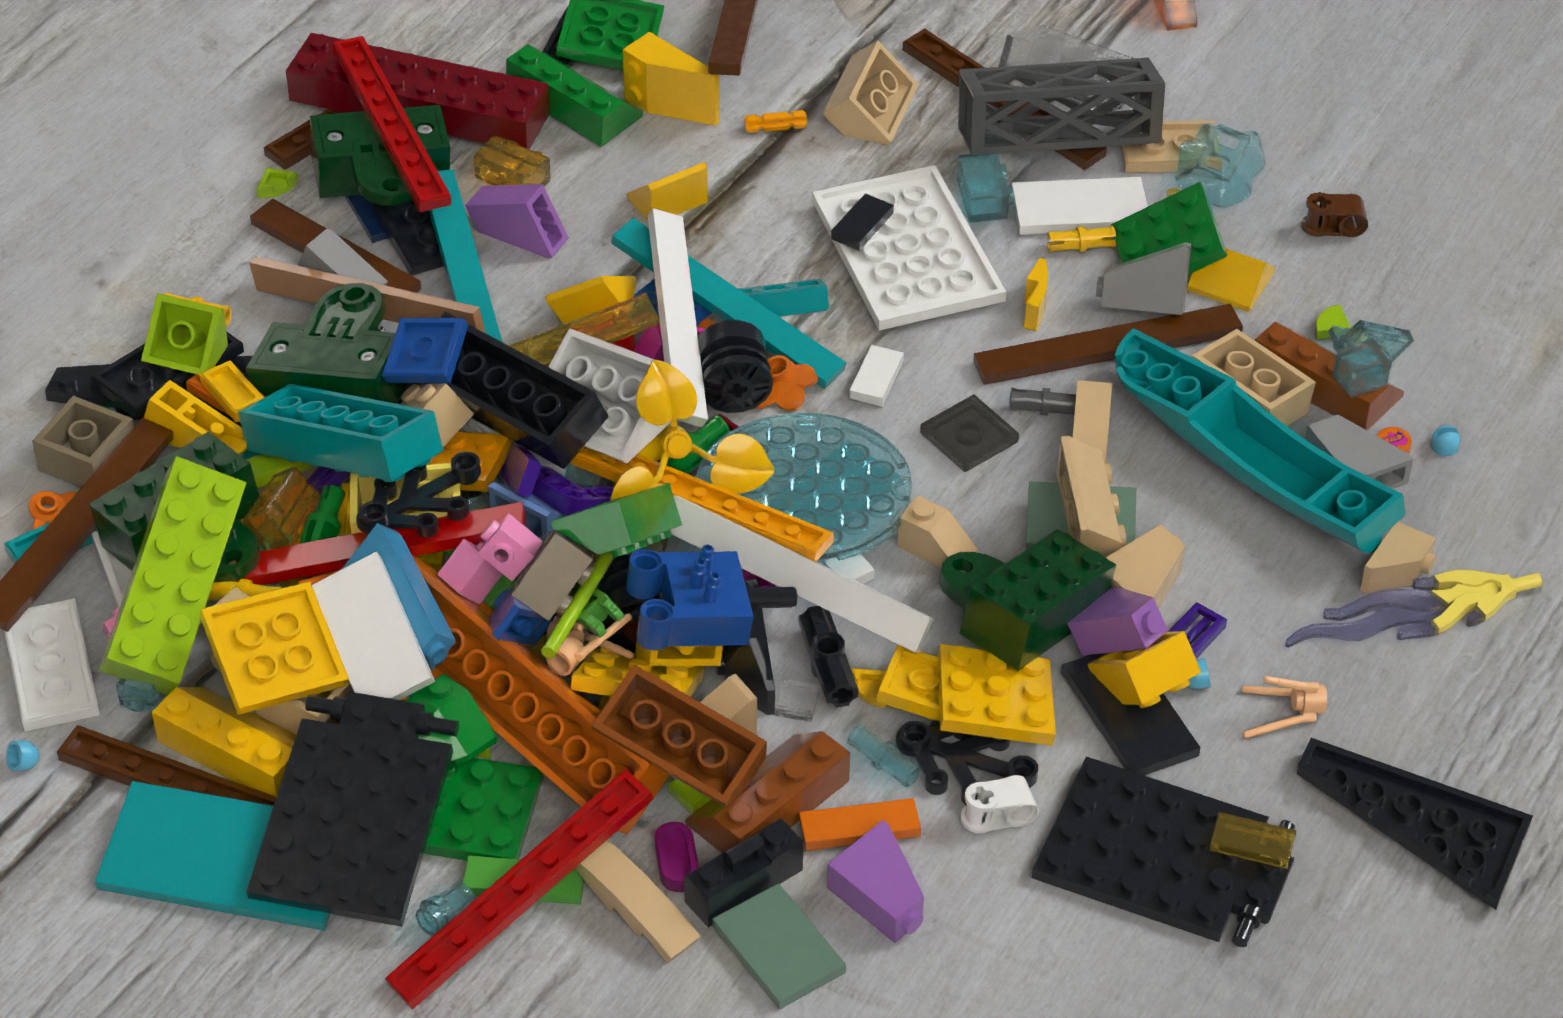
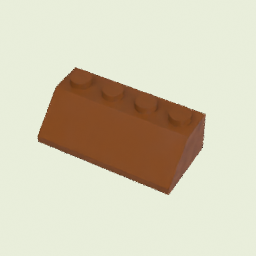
(1318, 365)
(681, 736)
(789, 781)

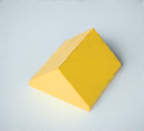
(673, 193)
(1232, 280)
(591, 296)

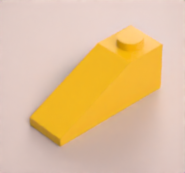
(191, 418)

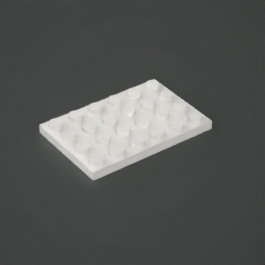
(923, 255)

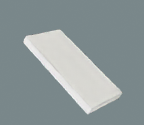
(1075, 203)
(372, 630)
(51, 666)

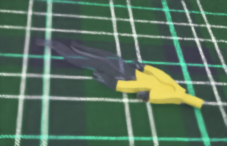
(1429, 607)

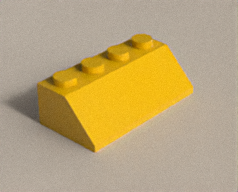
(214, 735)

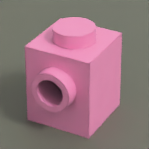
(509, 546)
(469, 572)

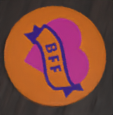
(1396, 437)

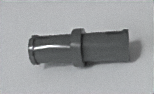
(1042, 401)

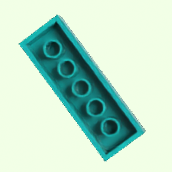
(341, 432)

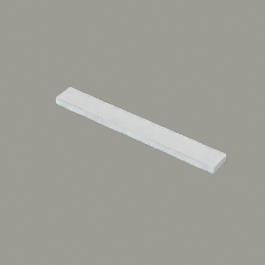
(676, 303)
(811, 579)

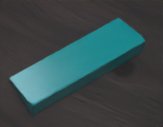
(791, 297)

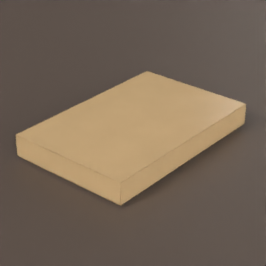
(1164, 155)

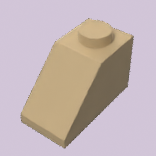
(932, 532)
(1399, 559)

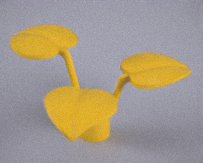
(668, 396)

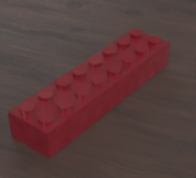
(471, 99)

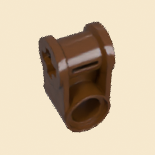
(1336, 214)

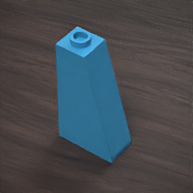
(415, 596)

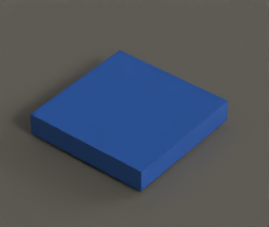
(425, 350)

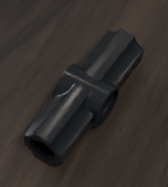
(828, 656)

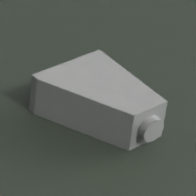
(334, 256)
(1149, 282)
(1361, 450)

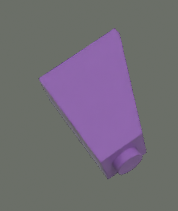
(518, 217)
(1118, 623)
(878, 883)

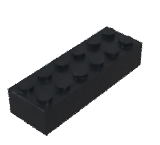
(524, 398)

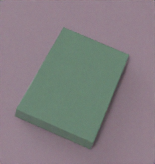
(1047, 512)
(779, 946)

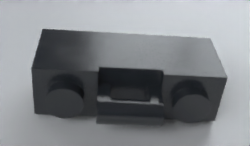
(744, 871)

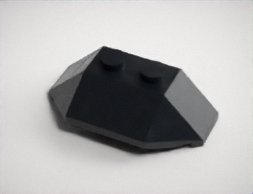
(752, 661)

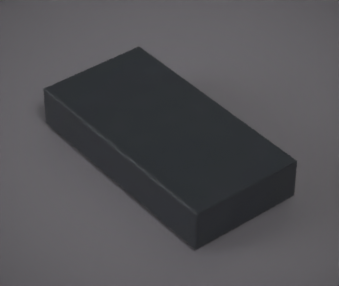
(862, 222)

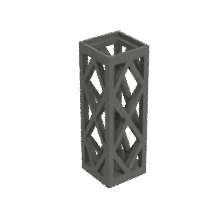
(1138, 80)

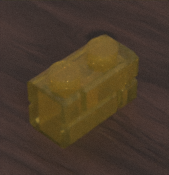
(510, 164)
(281, 509)

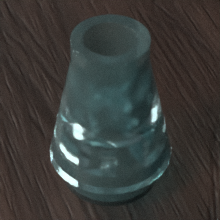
(443, 907)

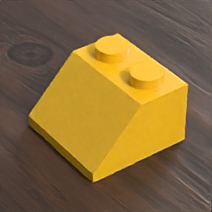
(1144, 674)

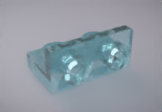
(1390, 338)

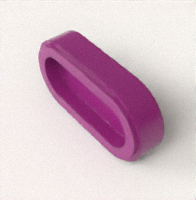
(675, 854)

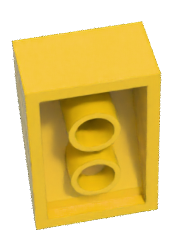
(669, 81)

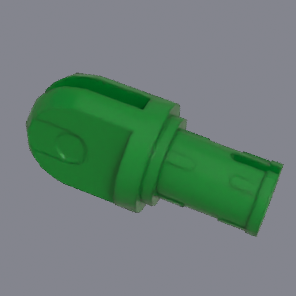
(704, 439)
(324, 522)

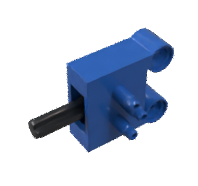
(701, 600)

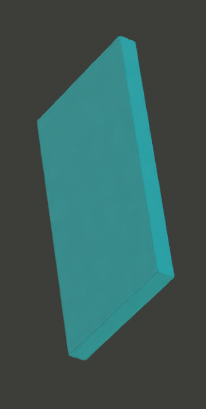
(193, 853)

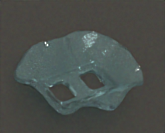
(1226, 186)

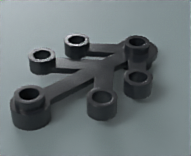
(464, 470)
(922, 741)

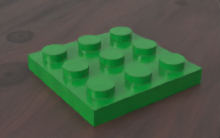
(602, 28)
(1170, 222)
(484, 810)

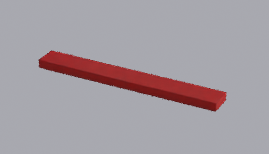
(391, 124)
(333, 553)
(518, 889)

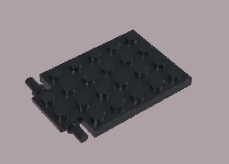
(354, 809)
(1151, 855)

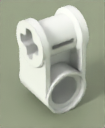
(1002, 802)

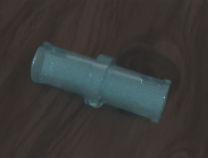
(884, 755)

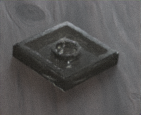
(969, 433)

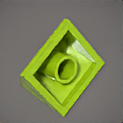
(185, 335)

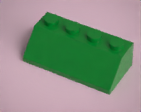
(574, 97)
(623, 522)

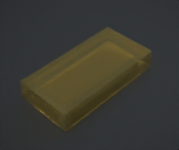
(1253, 840)

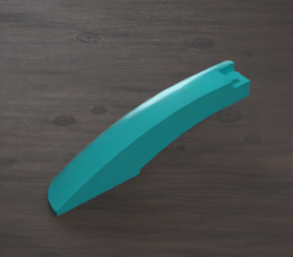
(1254, 445)

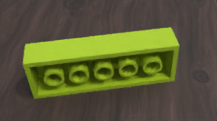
(172, 576)

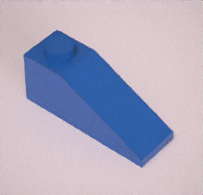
(516, 621)

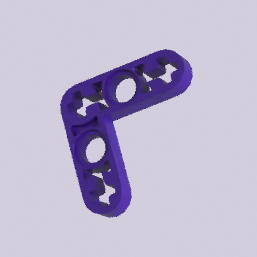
(566, 495)

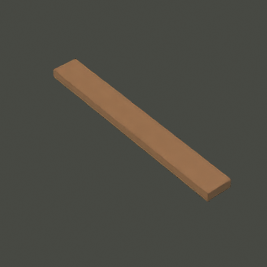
(312, 284)

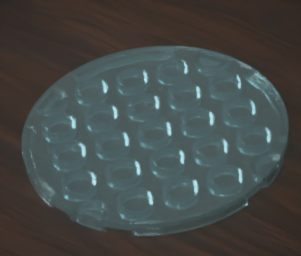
(831, 477)

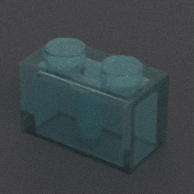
(984, 187)

